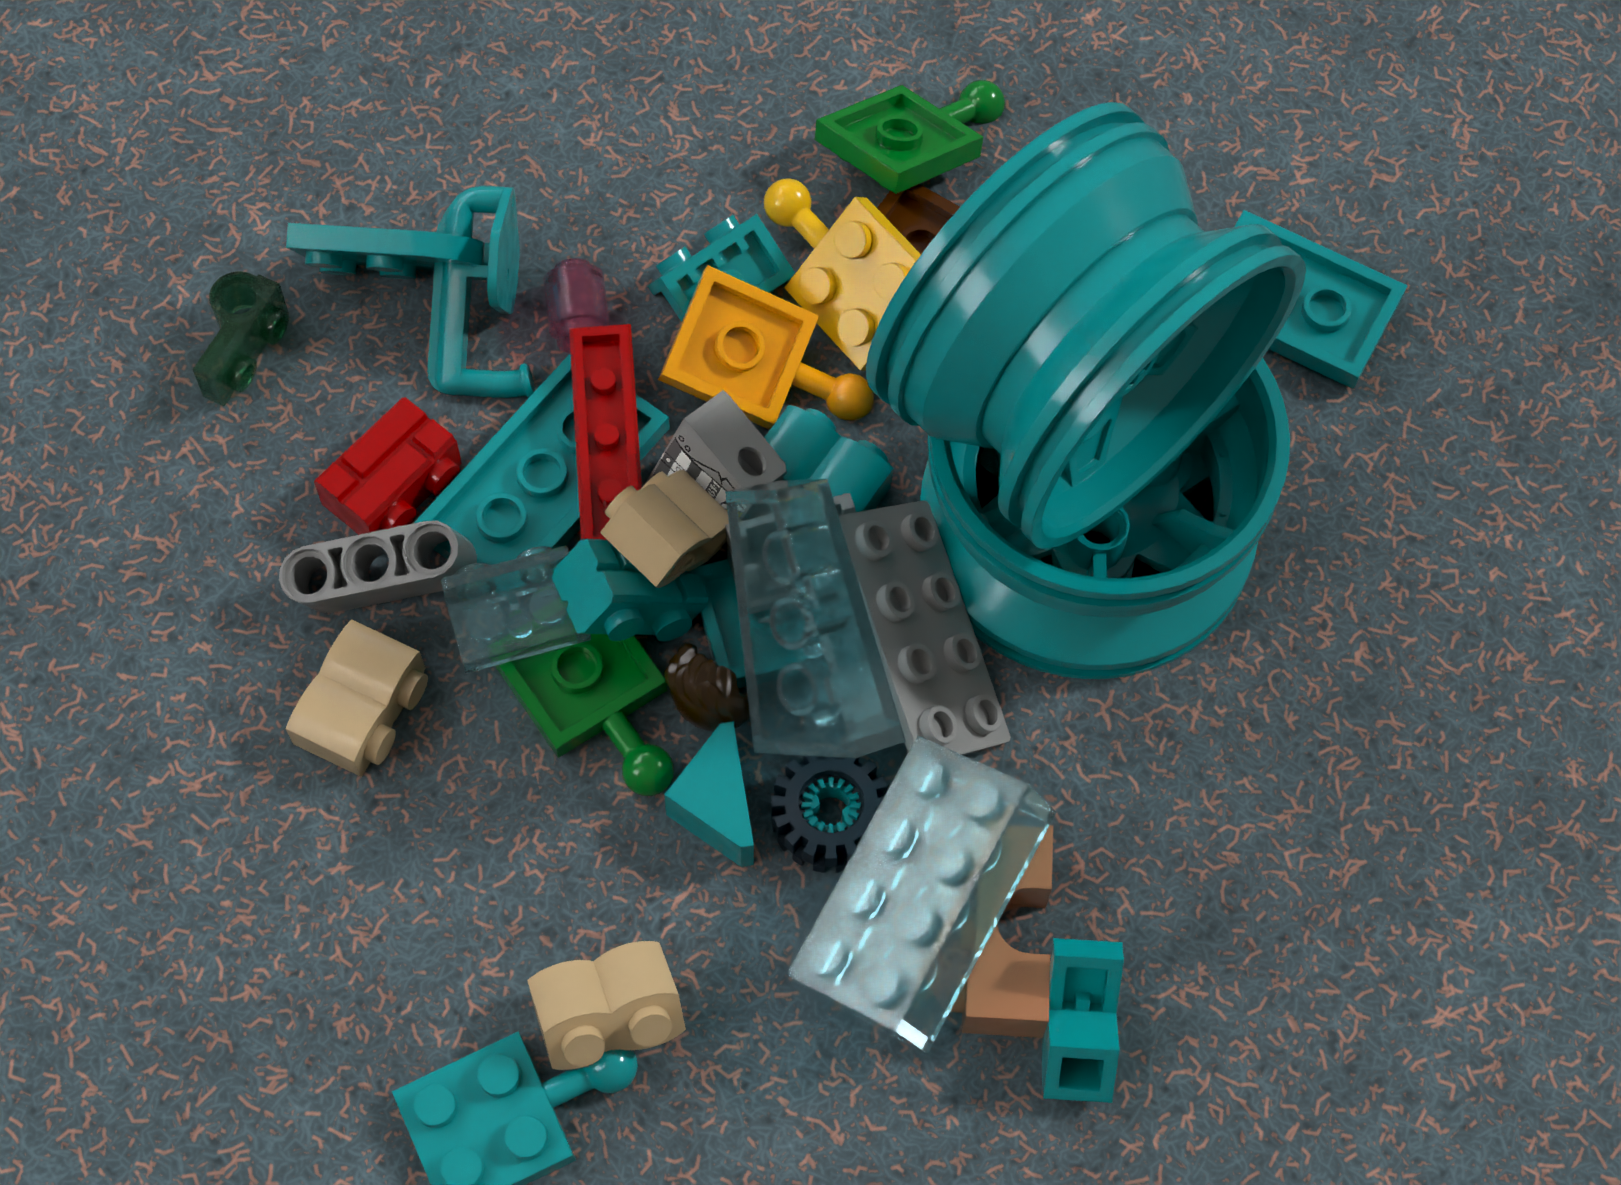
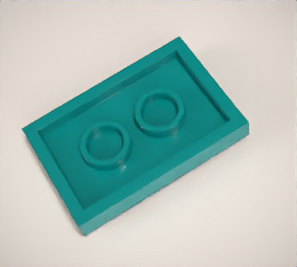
(1338, 309)

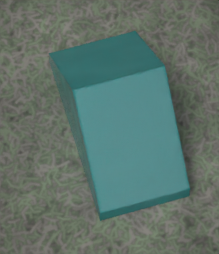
(712, 798)

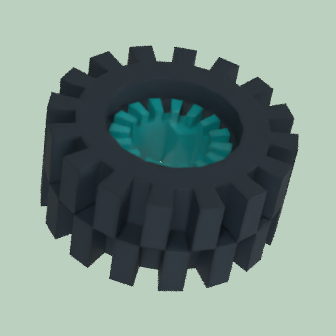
(797, 804)

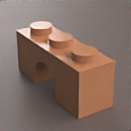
(1009, 987)

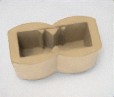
(666, 526)
(357, 698)
(606, 1004)

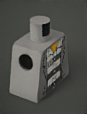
(721, 450)

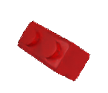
(390, 470)

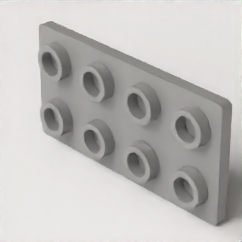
(923, 629)

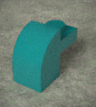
(1082, 1027)

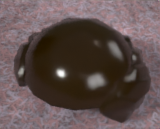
(704, 690)

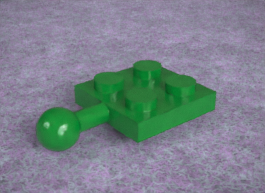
(906, 138)
(590, 690)

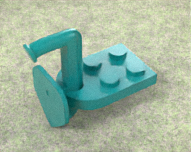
(455, 263)

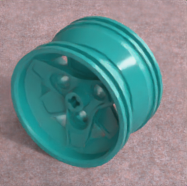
(1081, 321)
(1085, 609)

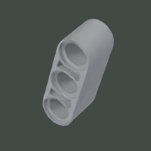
(351, 557)

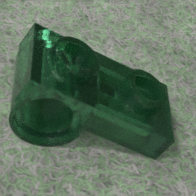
(232, 355)

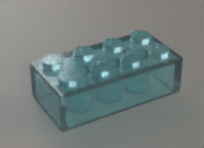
(923, 892)

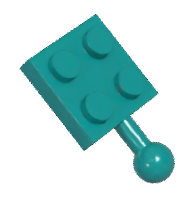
(495, 1118)

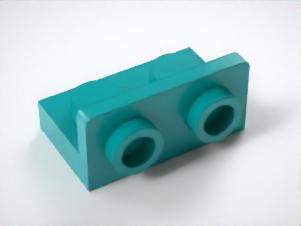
(734, 248)

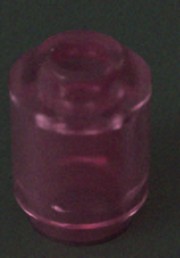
(574, 299)

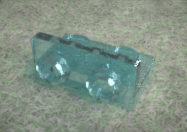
(509, 609)

